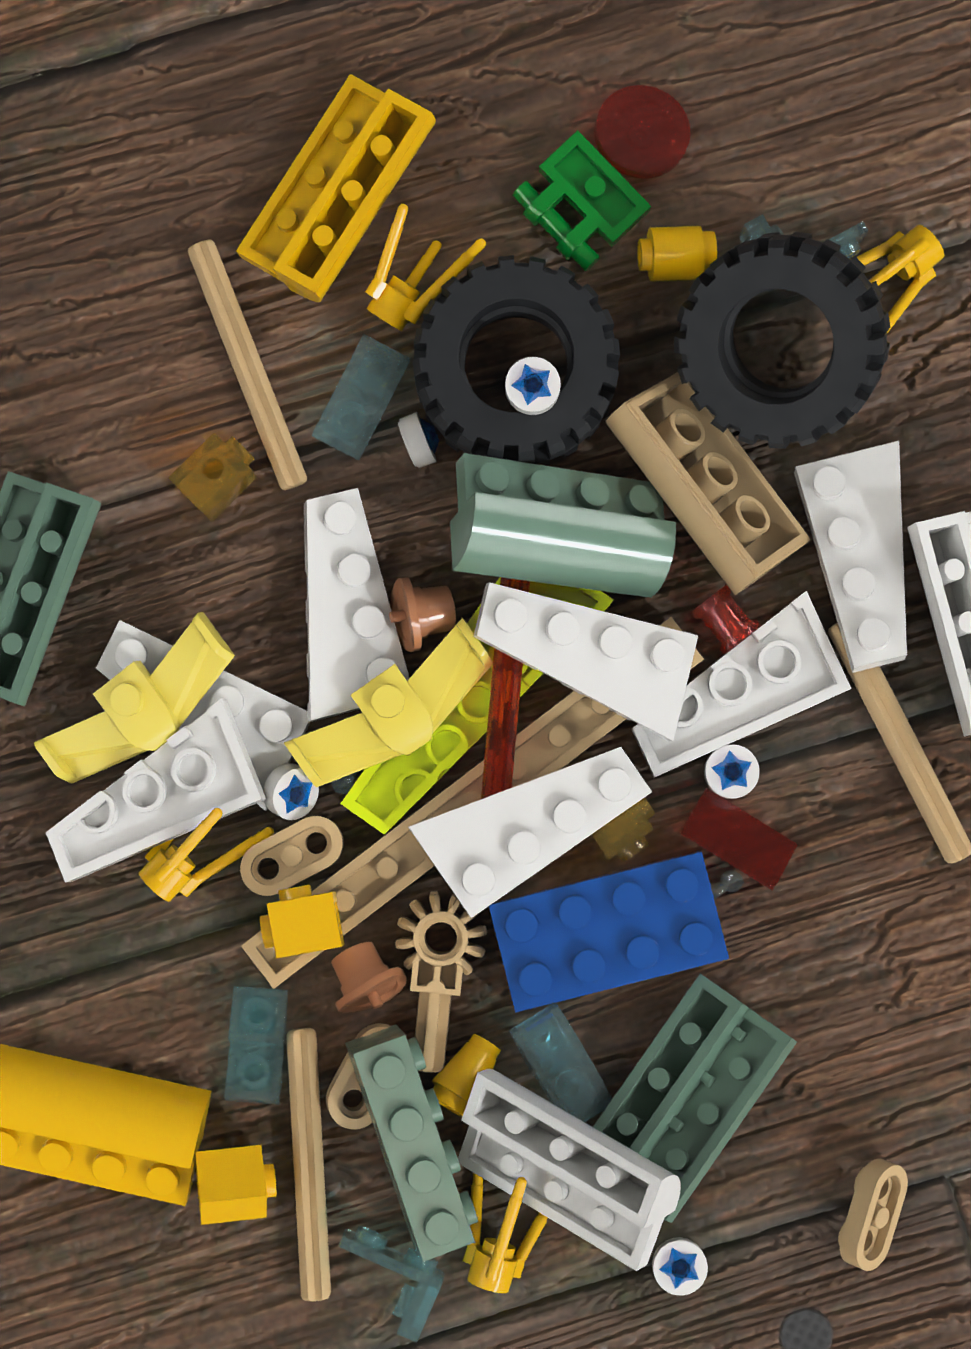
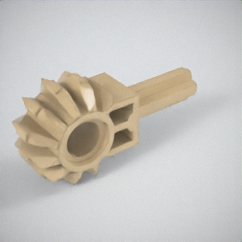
(437, 973)

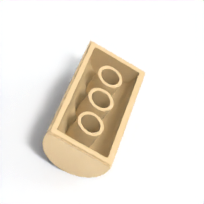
(707, 483)

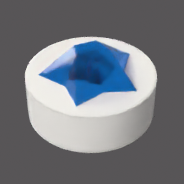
(532, 385)
(420, 439)
(731, 771)
(289, 792)
(679, 1266)

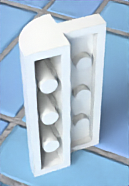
(944, 566)
(569, 1168)

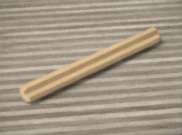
(247, 364)
(908, 757)
(308, 1164)

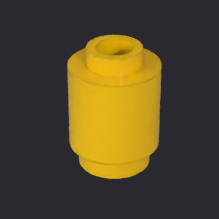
(676, 252)

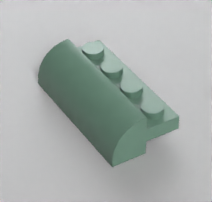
(560, 527)
(39, 554)
(695, 1084)

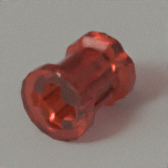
(725, 619)

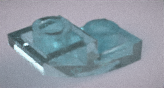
(361, 397)
(256, 1045)
(561, 1063)

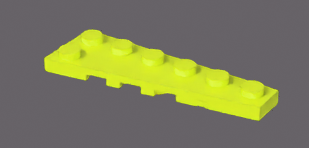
(394, 786)

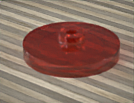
(642, 131)

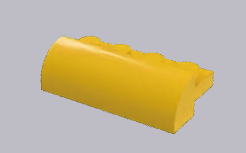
(336, 187)
(99, 1125)

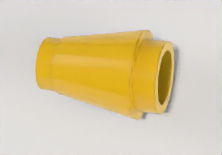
(457, 1078)

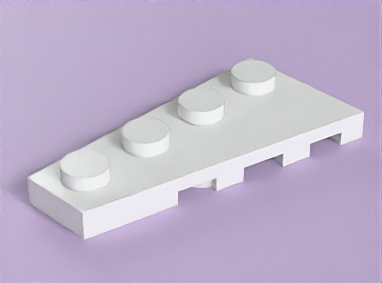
(859, 543)
(344, 605)
(610, 658)
(754, 685)
(259, 715)
(160, 796)
(519, 831)

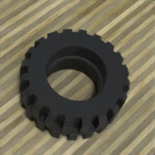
(518, 292)
(738, 396)

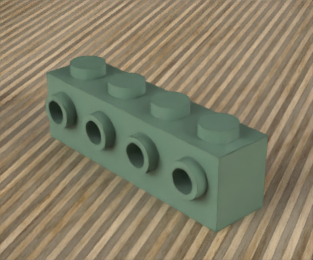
(410, 1141)

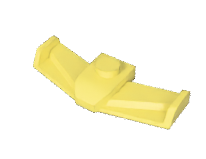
(140, 706)
(395, 712)

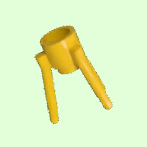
(909, 257)
(396, 300)
(170, 867)
(494, 1262)

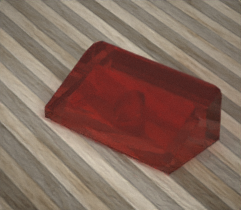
(738, 839)

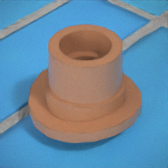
(420, 612)
(365, 978)

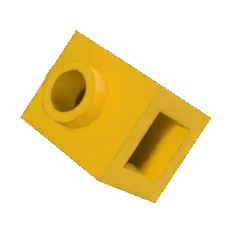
(302, 922)
(233, 1184)

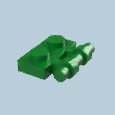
(592, 189)

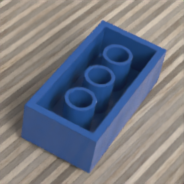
(608, 931)

